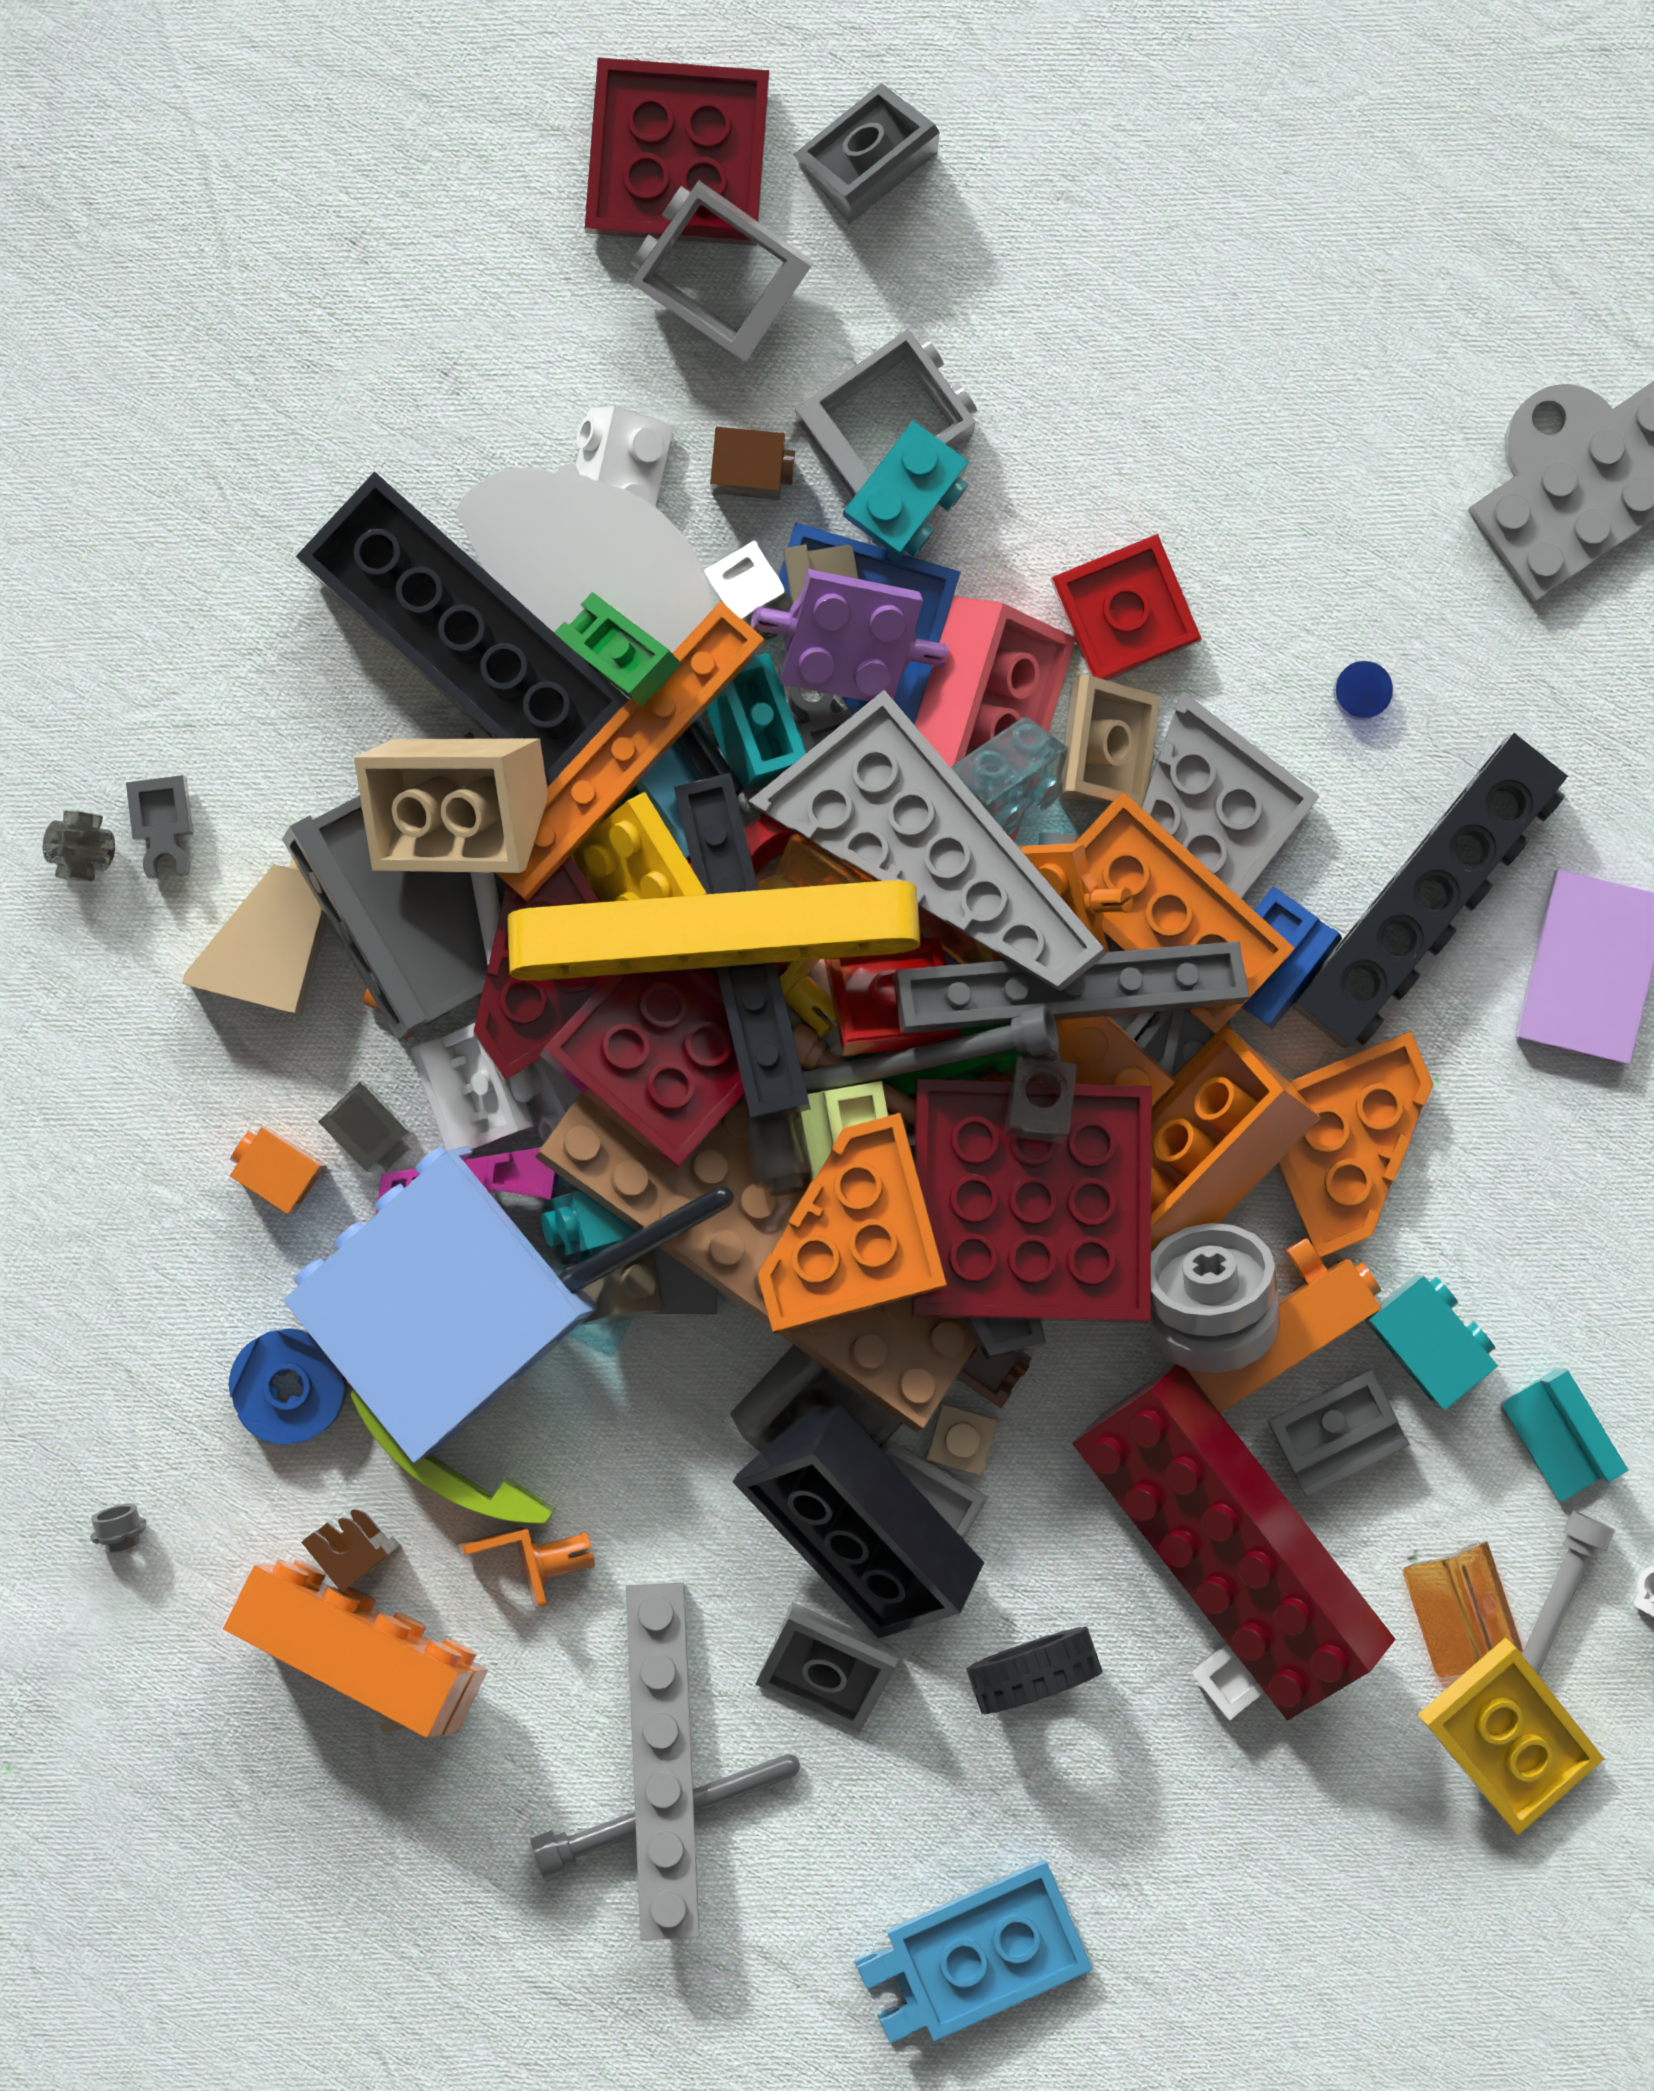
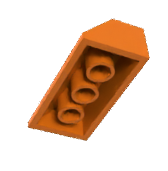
(1219, 1133)

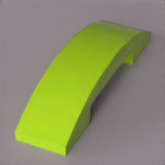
(508, 1503)

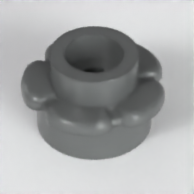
(117, 1527)

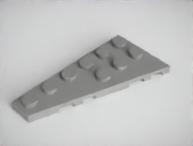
(1220, 804)
(902, 814)

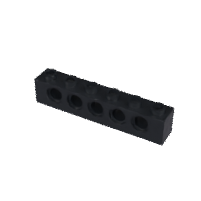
(1510, 768)

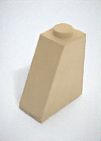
(266, 945)

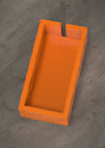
(357, 1648)

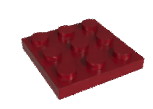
(667, 130)
(654, 1057)

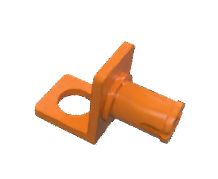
(539, 1561)

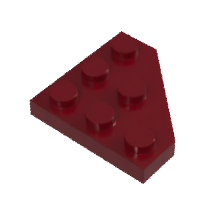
(523, 1015)

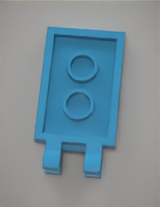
(977, 1955)

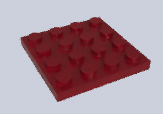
(1034, 1221)

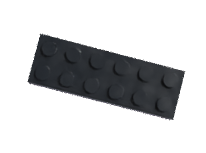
(459, 625)

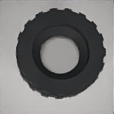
(1034, 1670)

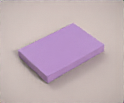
(1590, 968)

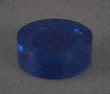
(1363, 690)

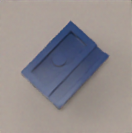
(1312, 945)

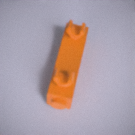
(1309, 1319)

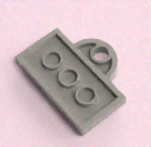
(1571, 489)

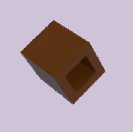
(750, 463)

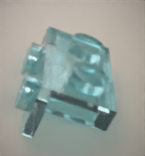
(1015, 772)

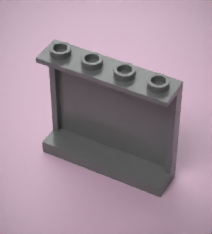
(404, 930)

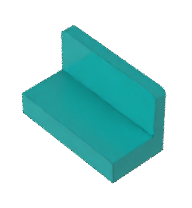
(1563, 1434)

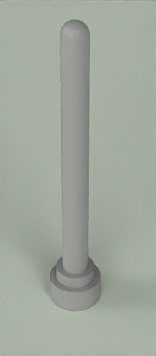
(1584, 1542)

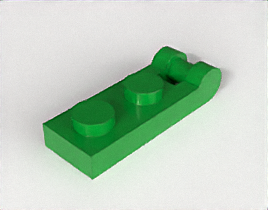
(619, 649)

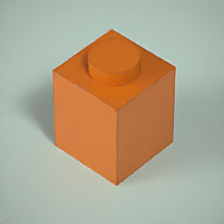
(275, 1169)

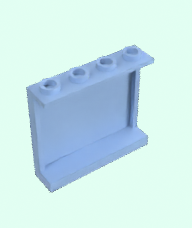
(435, 1304)

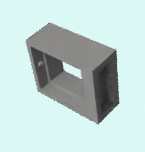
(770, 303)
(924, 363)

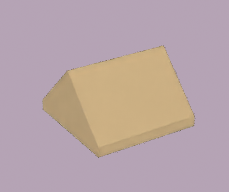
(1108, 741)

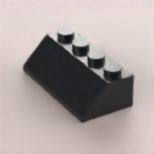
(861, 1523)

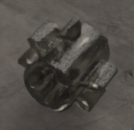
(78, 846)

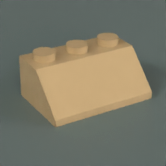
(452, 803)

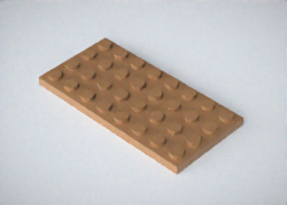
(879, 1351)

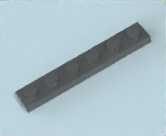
(1114, 985)

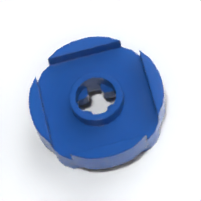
(257, 1397)

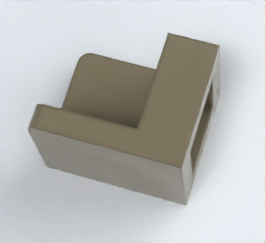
(833, 560)

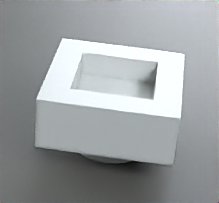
(1227, 1682)

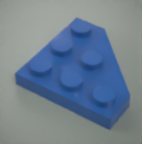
(933, 582)

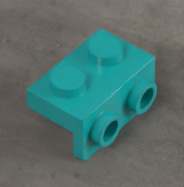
(907, 492)

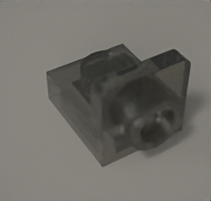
(748, 581)

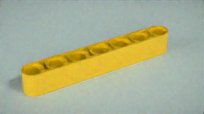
(713, 930)

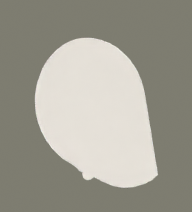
(569, 536)

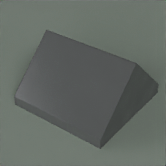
(868, 151)
(827, 1667)

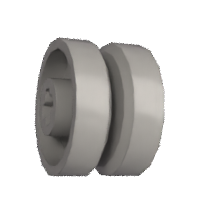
(1213, 1298)

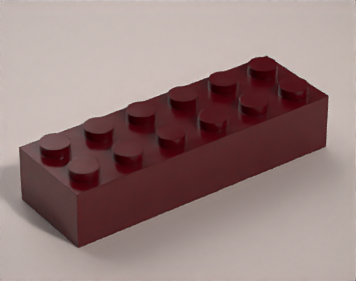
(1234, 1542)

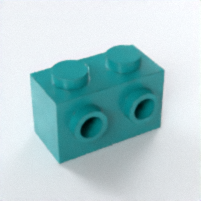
(756, 725)
(581, 1225)
(1432, 1340)

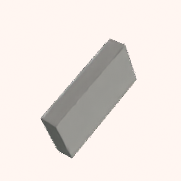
(947, 1494)

